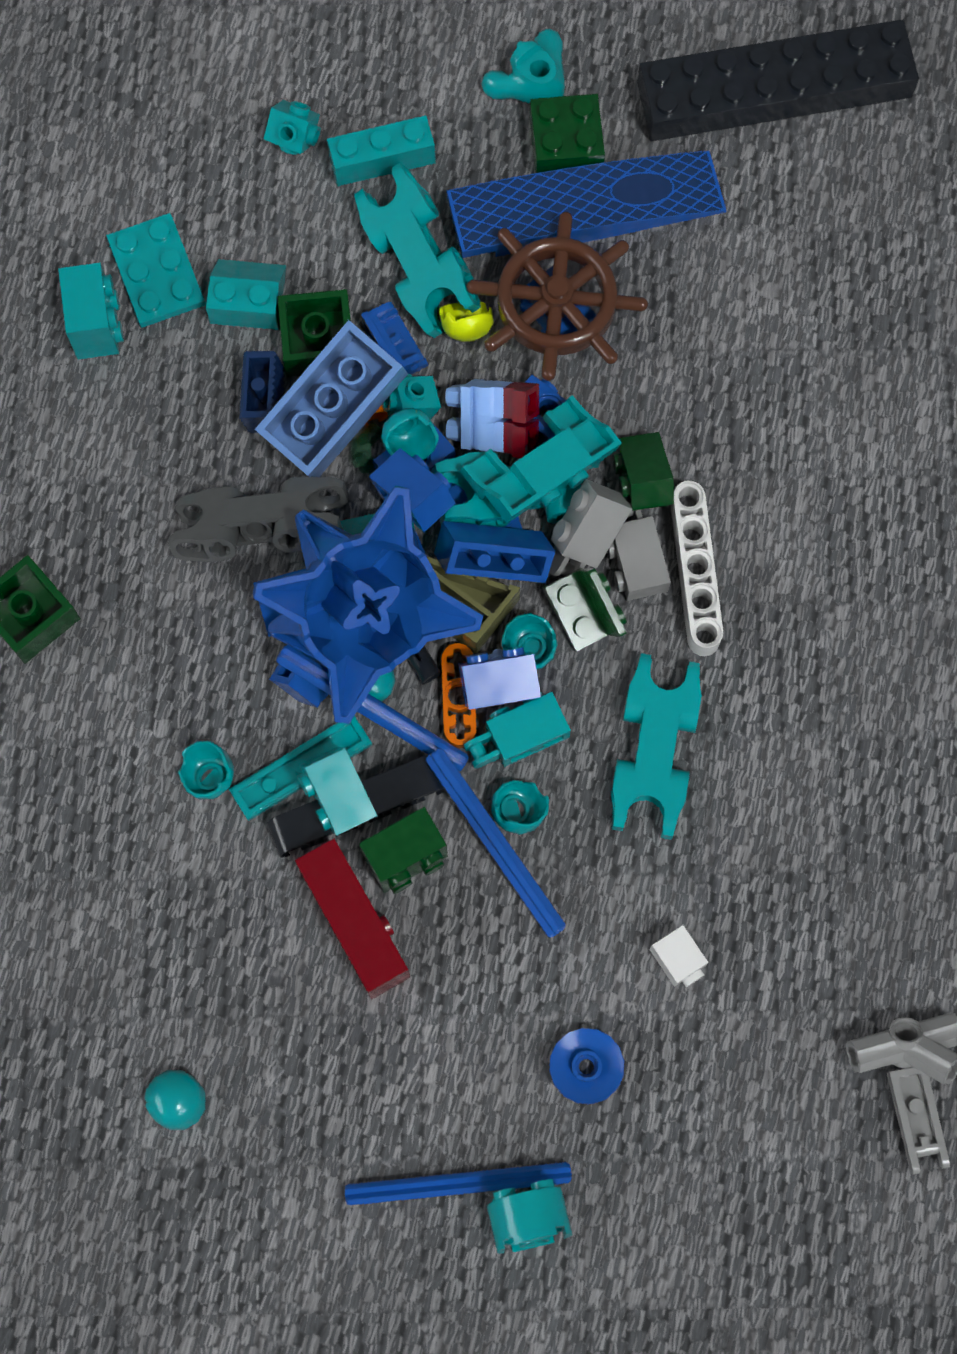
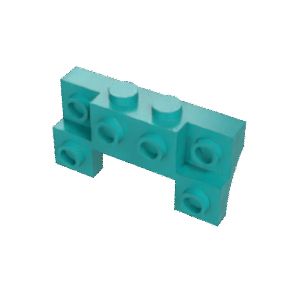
(549, 468)

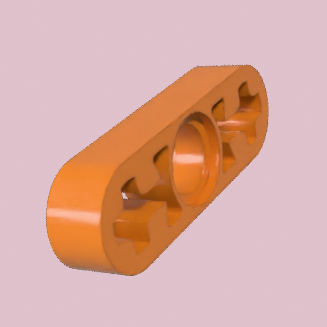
(449, 722)

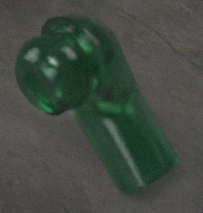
(361, 448)

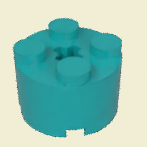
(528, 1217)

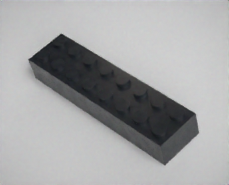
(777, 80)

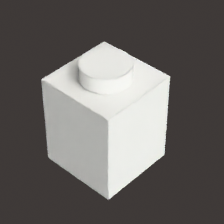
(679, 957)

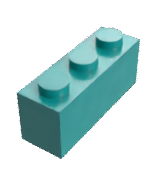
(378, 149)

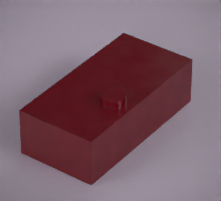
(353, 919)

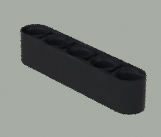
(387, 791)

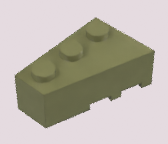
(484, 596)

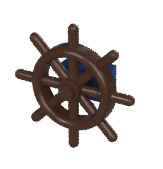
(554, 299)

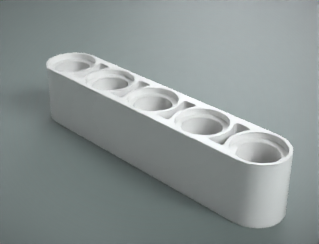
(698, 552)

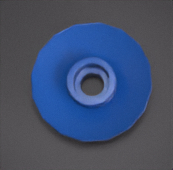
(606, 1061)

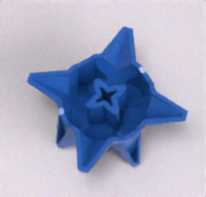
(362, 600)

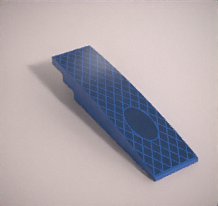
(601, 198)

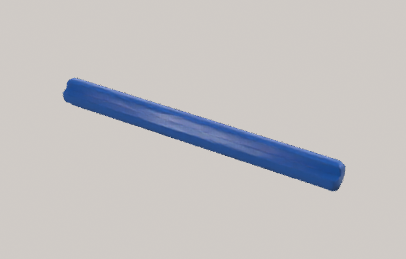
(372, 708)
(495, 843)
(455, 1183)

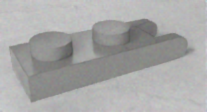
(917, 1117)

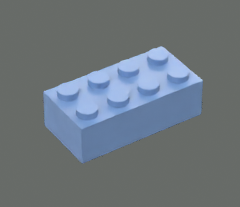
(332, 400)

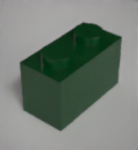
(644, 471)

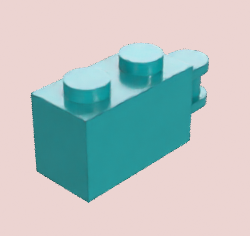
(520, 731)

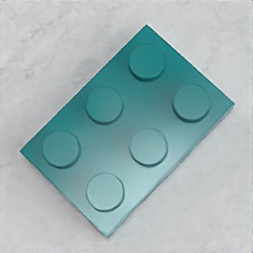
(156, 270)

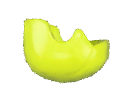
(463, 324)

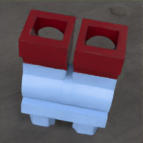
(495, 416)

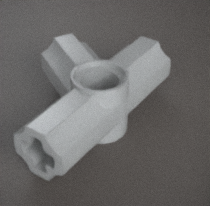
(910, 1045)

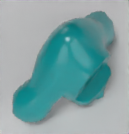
(535, 71)

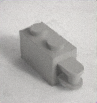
(588, 527)
(639, 559)

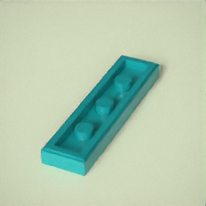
(280, 778)

